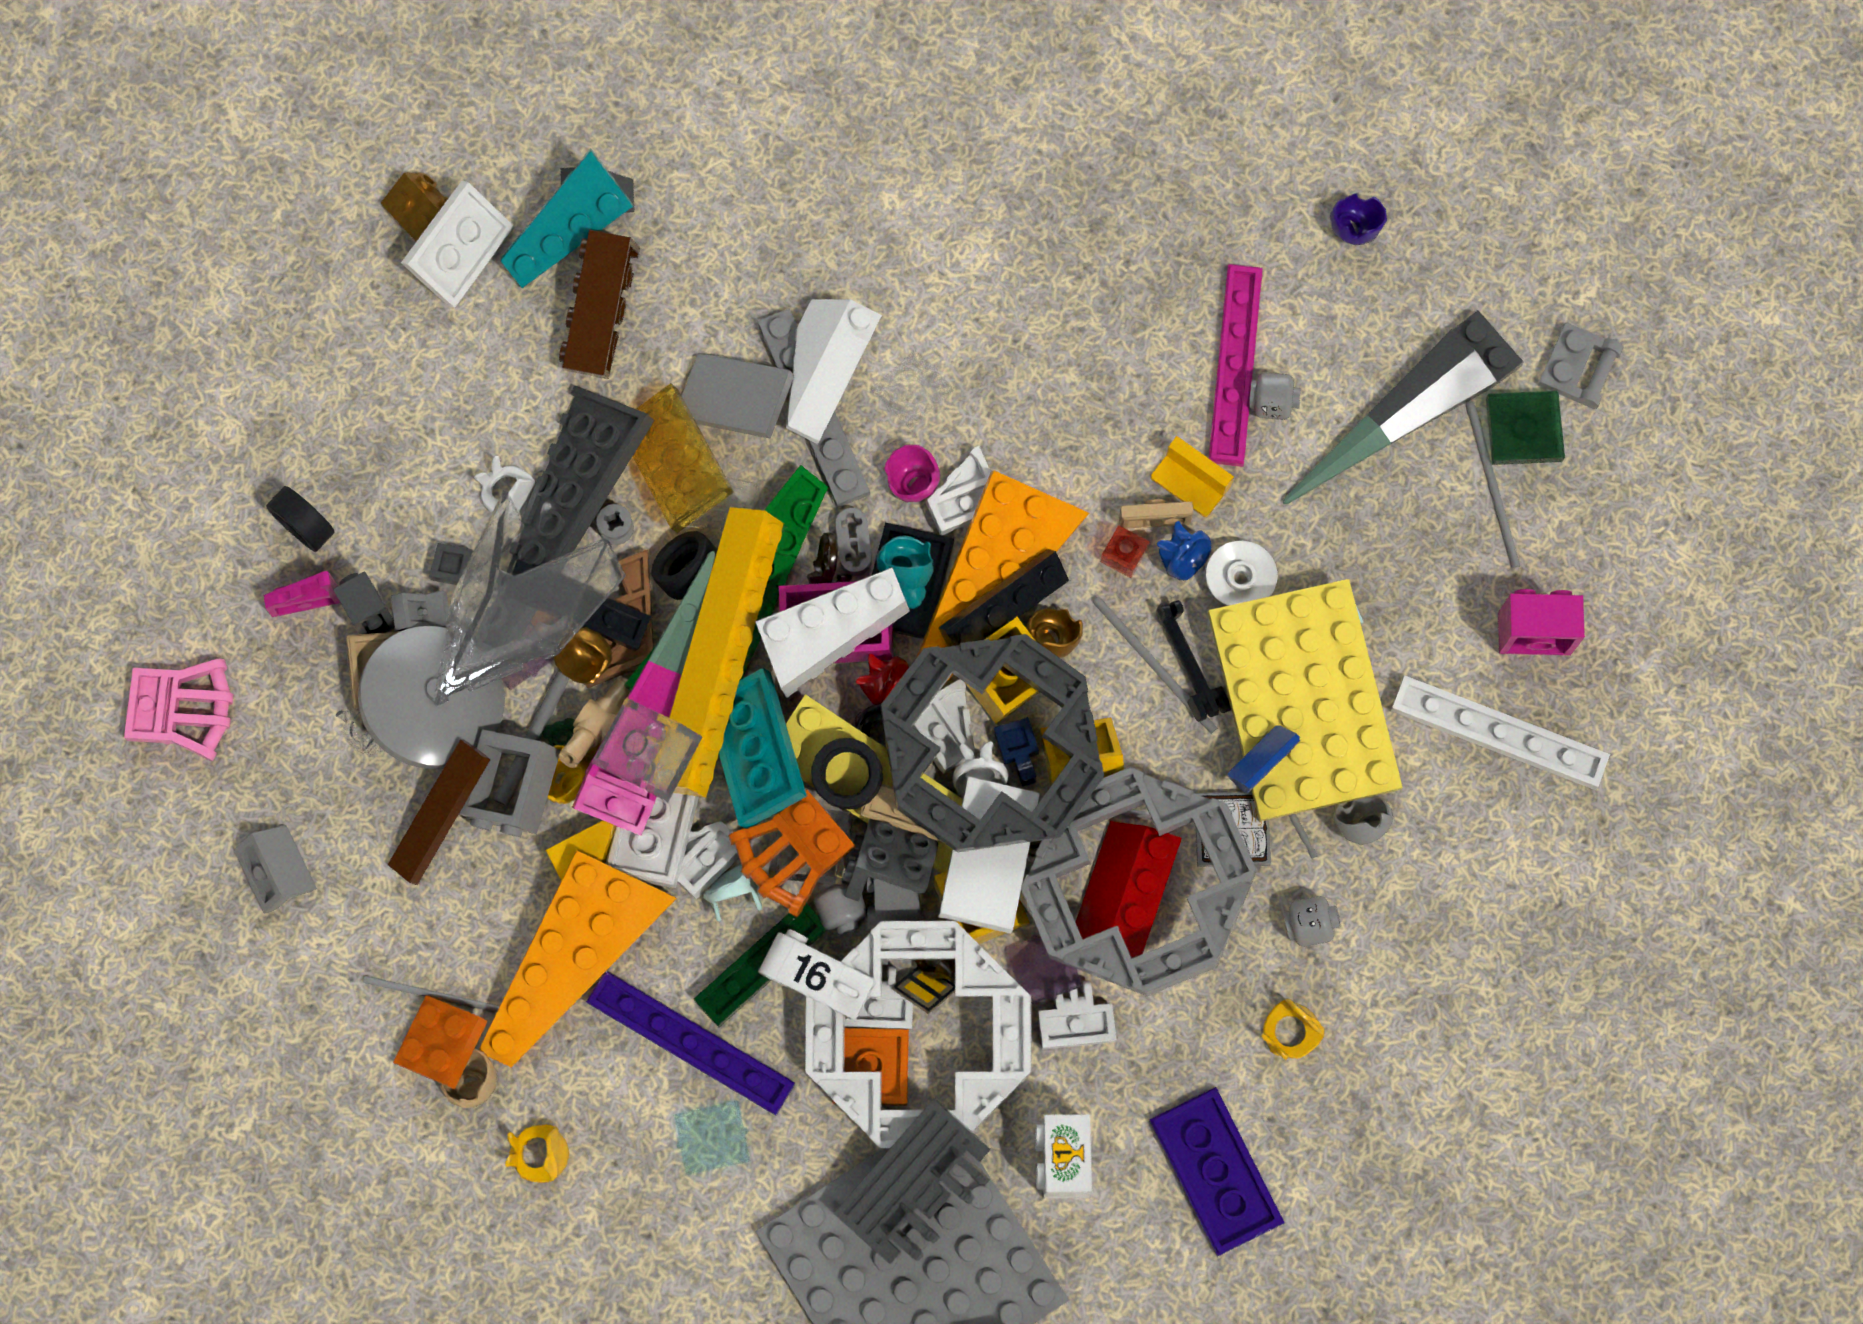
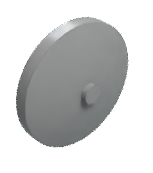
(399, 706)

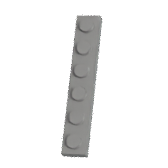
(833, 449)

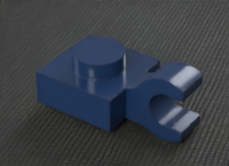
(1018, 745)

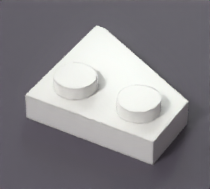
(958, 497)

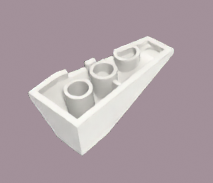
(826, 354)

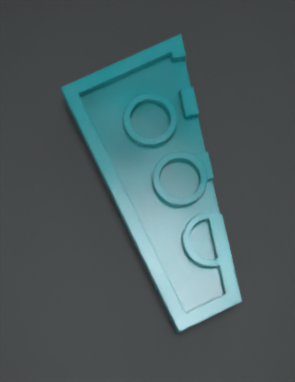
(582, 203)

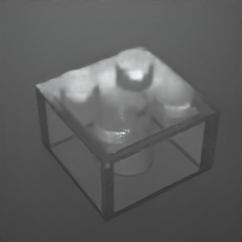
(647, 749)

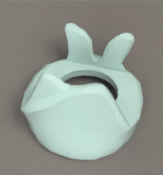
(731, 885)

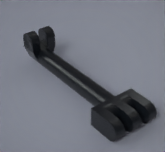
(1205, 701)

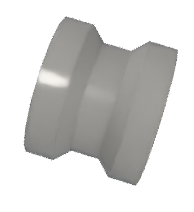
(619, 530)

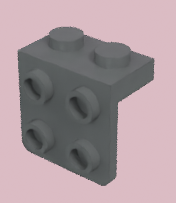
(891, 857)

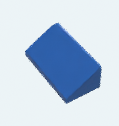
(1263, 758)

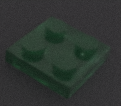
(1525, 428)

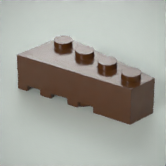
(598, 303)

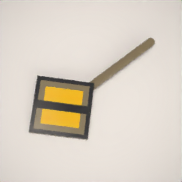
(924, 991)

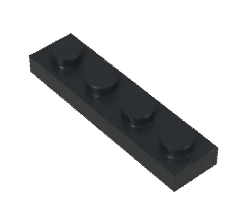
(1006, 600)
(611, 619)

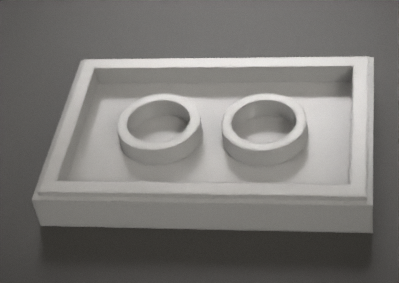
(736, 394)

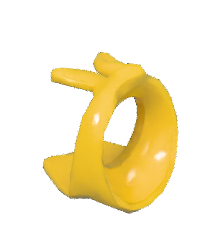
(1313, 1028)
(556, 1157)

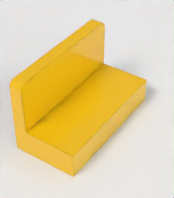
(1192, 477)

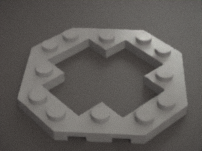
(1213, 908)

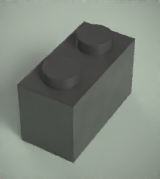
(364, 604)

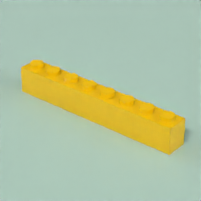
(723, 638)

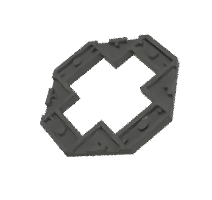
(1006, 819)

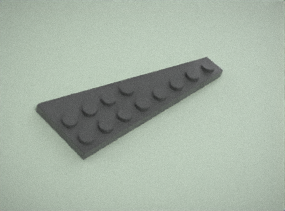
(582, 470)

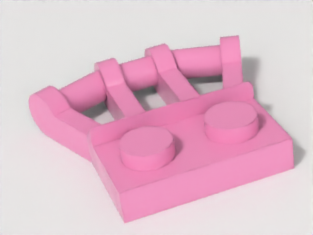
(155, 706)

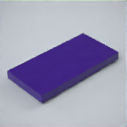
(1216, 1171)

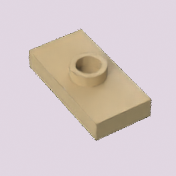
(1155, 514)

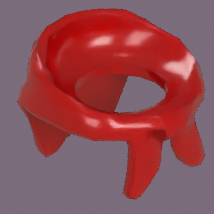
(882, 677)

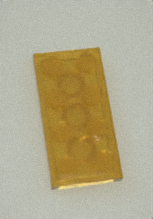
(679, 461)

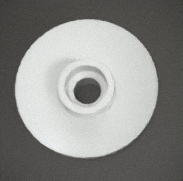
(1241, 558)

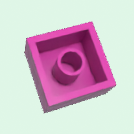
(1541, 623)

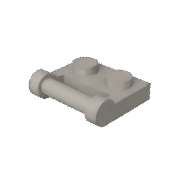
(1569, 360)

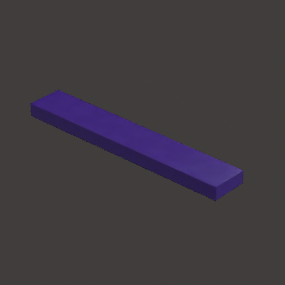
(690, 1043)

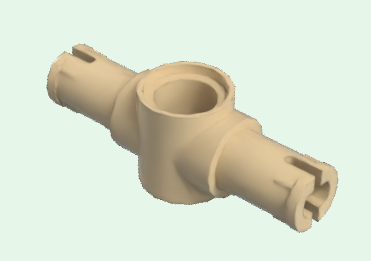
(594, 723)

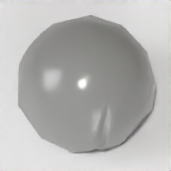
(1372, 826)

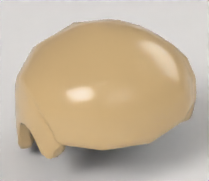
(475, 1092)

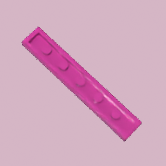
(1235, 365)

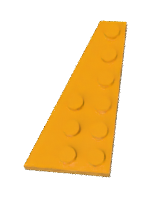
(1004, 535)
(581, 935)

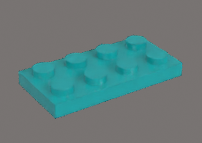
(759, 753)

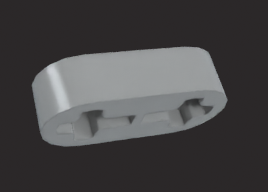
(846, 542)

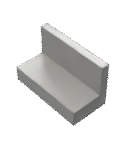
(274, 867)

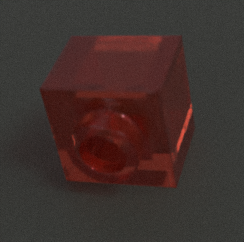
(1124, 562)

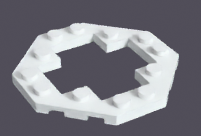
(975, 976)

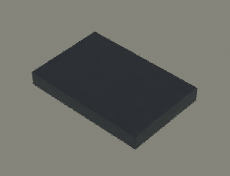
(917, 620)

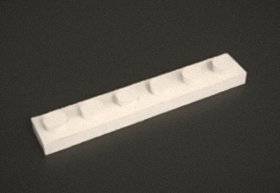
(1500, 732)

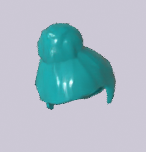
(911, 565)

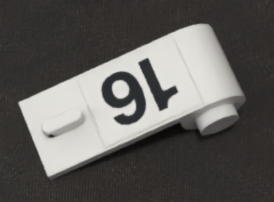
(816, 974)

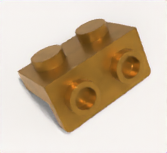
(414, 202)

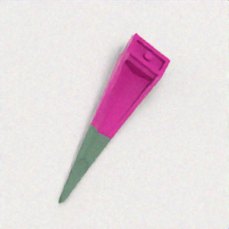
(656, 687)

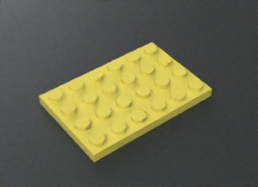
(1308, 669)

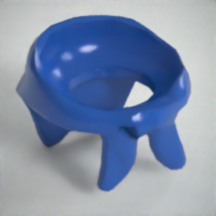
(1184, 551)

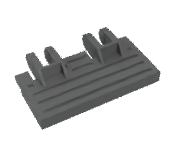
(910, 1180)

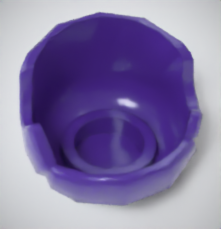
(1367, 215)

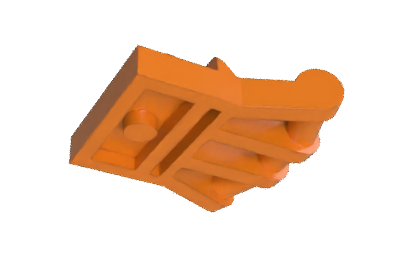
(810, 833)

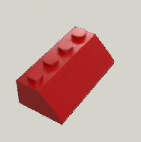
(1128, 883)

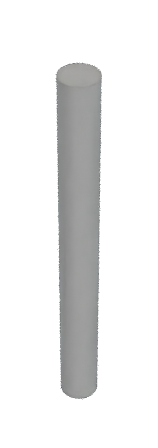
(535, 733)

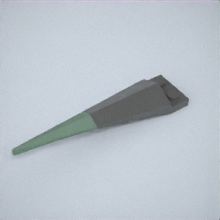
(1450, 374)

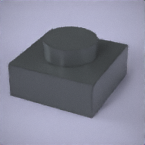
(449, 563)

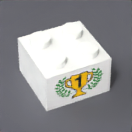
(1066, 1156)

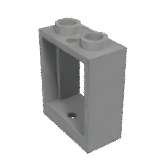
(534, 787)

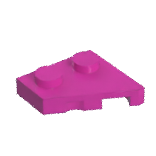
(302, 595)

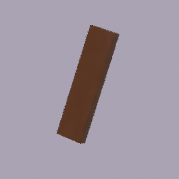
(438, 812)

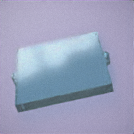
(712, 1138)

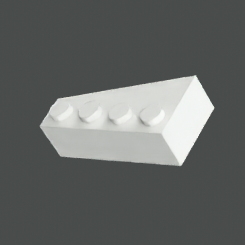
(829, 627)

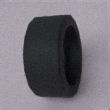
(300, 518)
(675, 556)
(821, 762)

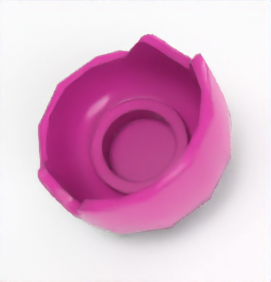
(908, 463)

